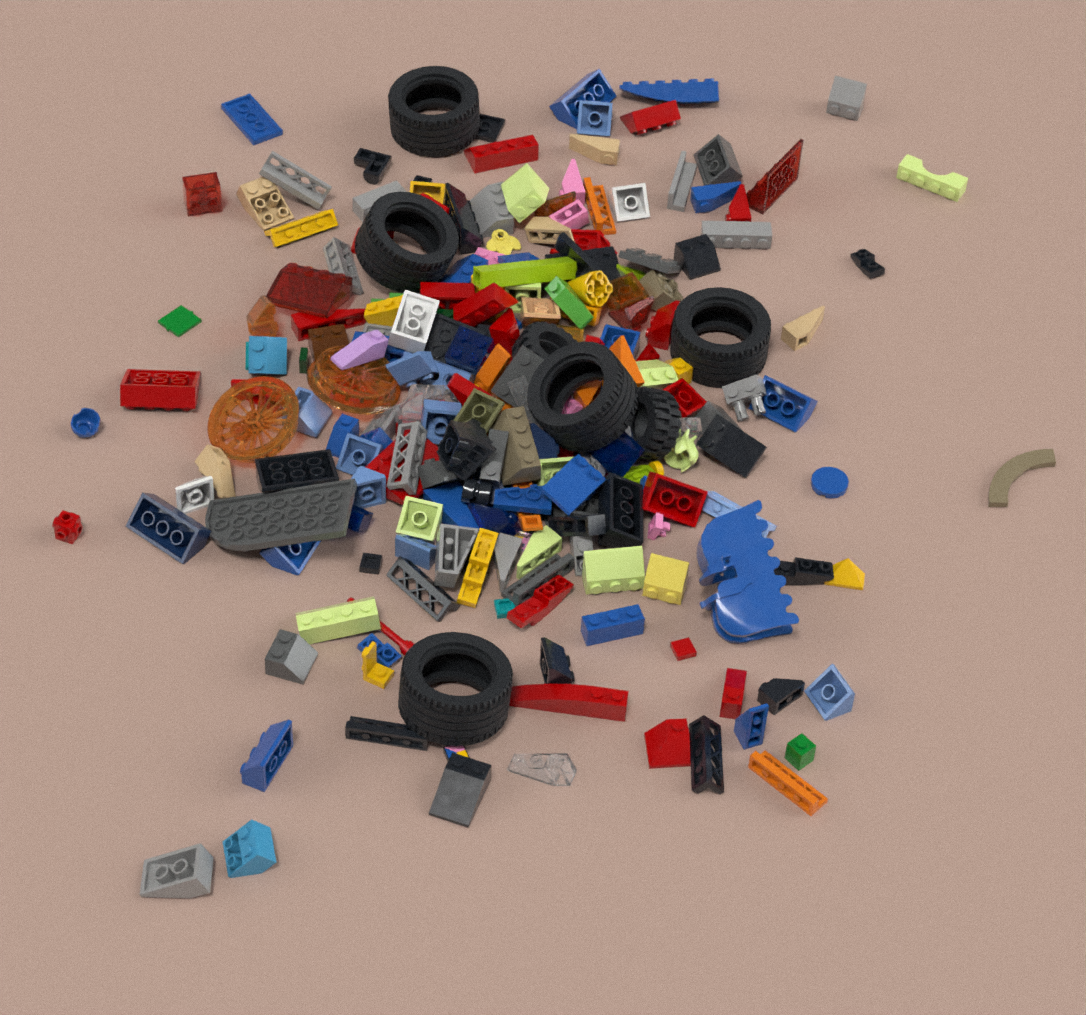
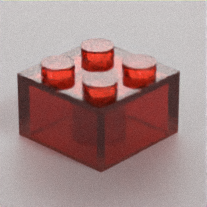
(202, 194)

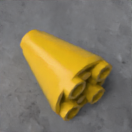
(592, 288)

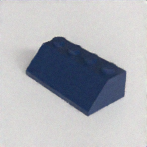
(167, 528)

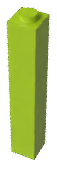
(524, 272)

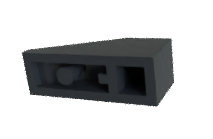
(578, 525)

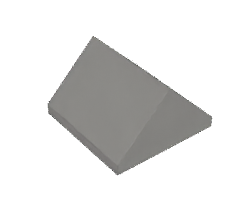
(385, 420)

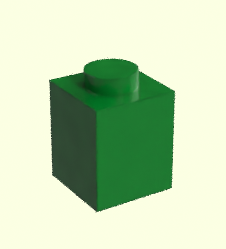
(800, 751)

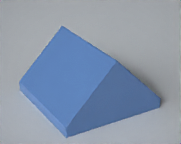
(357, 452)
(370, 488)
(416, 550)
(831, 694)

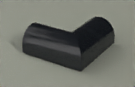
(375, 164)

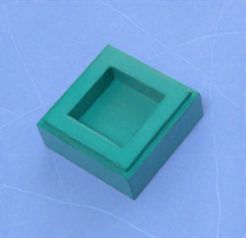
(502, 607)

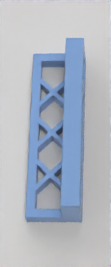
(719, 505)

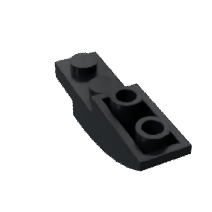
(805, 571)

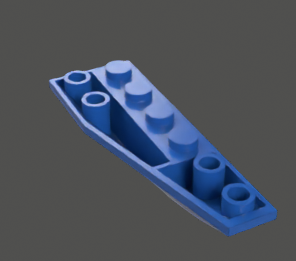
(683, 92)

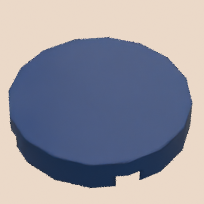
(829, 482)

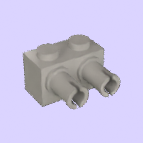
(744, 391)

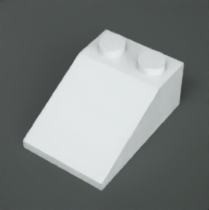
(413, 322)

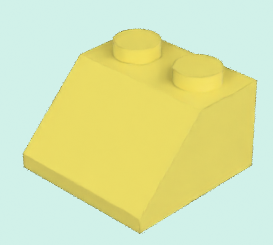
(666, 579)

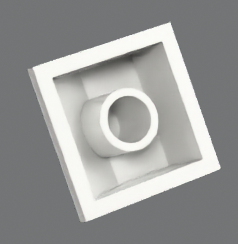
(629, 202)

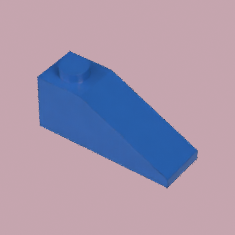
(713, 196)
(751, 726)

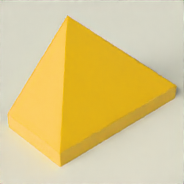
(847, 575)

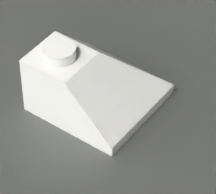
(194, 494)

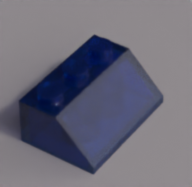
(619, 454)

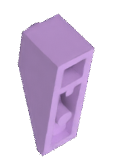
(364, 349)

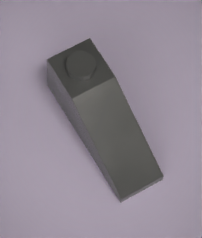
(492, 468)

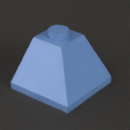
(594, 118)

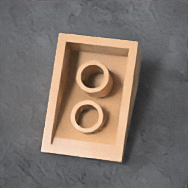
(539, 310)

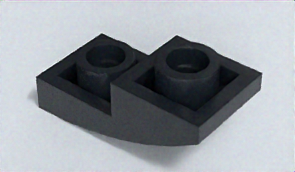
(866, 263)

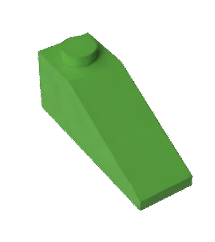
(569, 302)

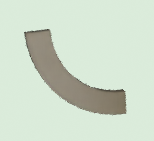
(1013, 470)

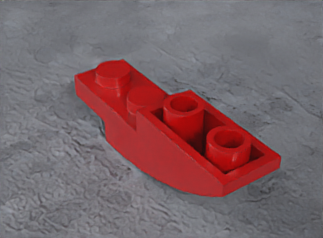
(541, 603)

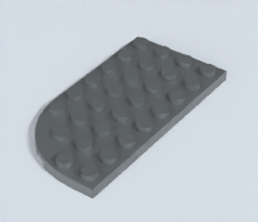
(282, 516)

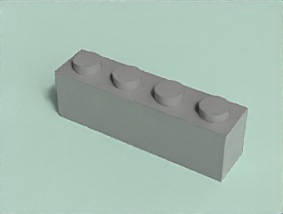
(738, 234)

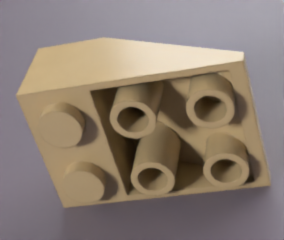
(264, 203)

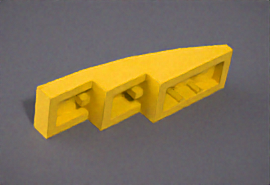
(477, 567)

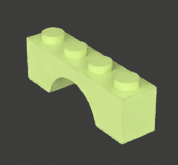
(949, 186)

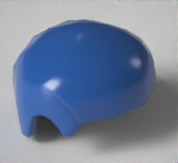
(85, 423)

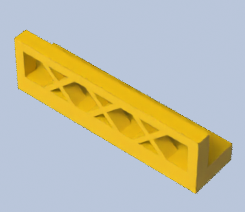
(302, 227)

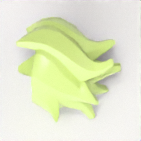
(684, 453)

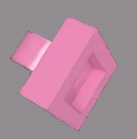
(657, 527)

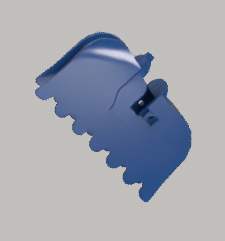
(749, 591)

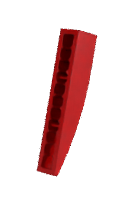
(572, 700)

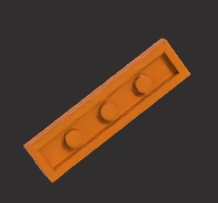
(594, 209)
(787, 782)

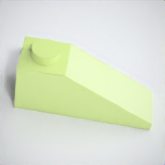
(540, 548)

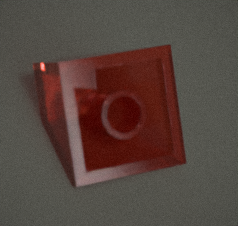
(633, 315)

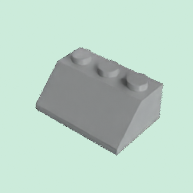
(491, 211)

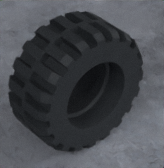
(542, 339)
(656, 422)

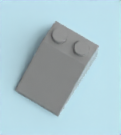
(178, 874)

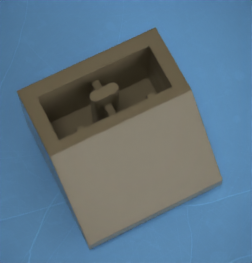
(661, 288)

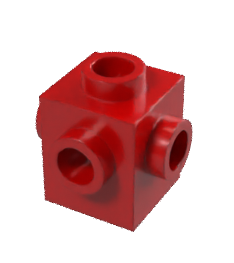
(67, 527)

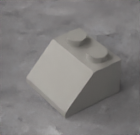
(846, 98)

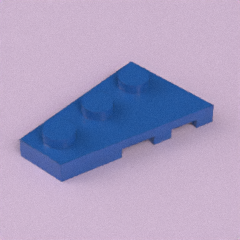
(523, 500)

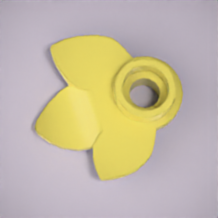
(502, 244)

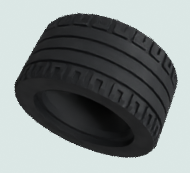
(434, 88)
(421, 221)
(722, 311)
(564, 373)
(447, 717)

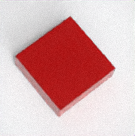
(683, 649)

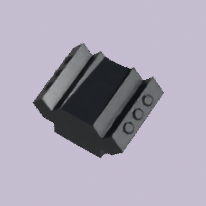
(465, 448)

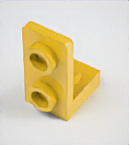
(373, 671)

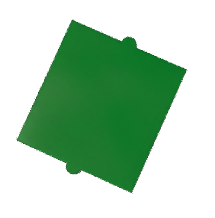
(179, 321)

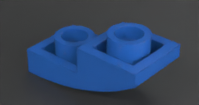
(385, 653)

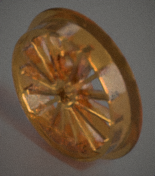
(348, 394)
(254, 421)

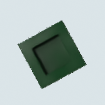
(303, 360)

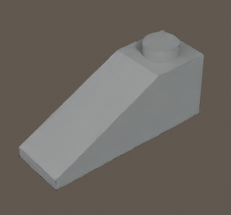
(506, 554)

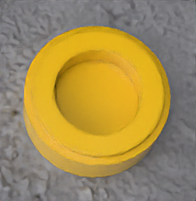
(657, 467)

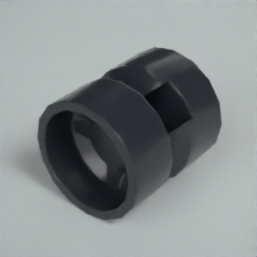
(476, 492)

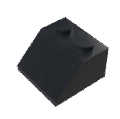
(697, 256)
(554, 663)

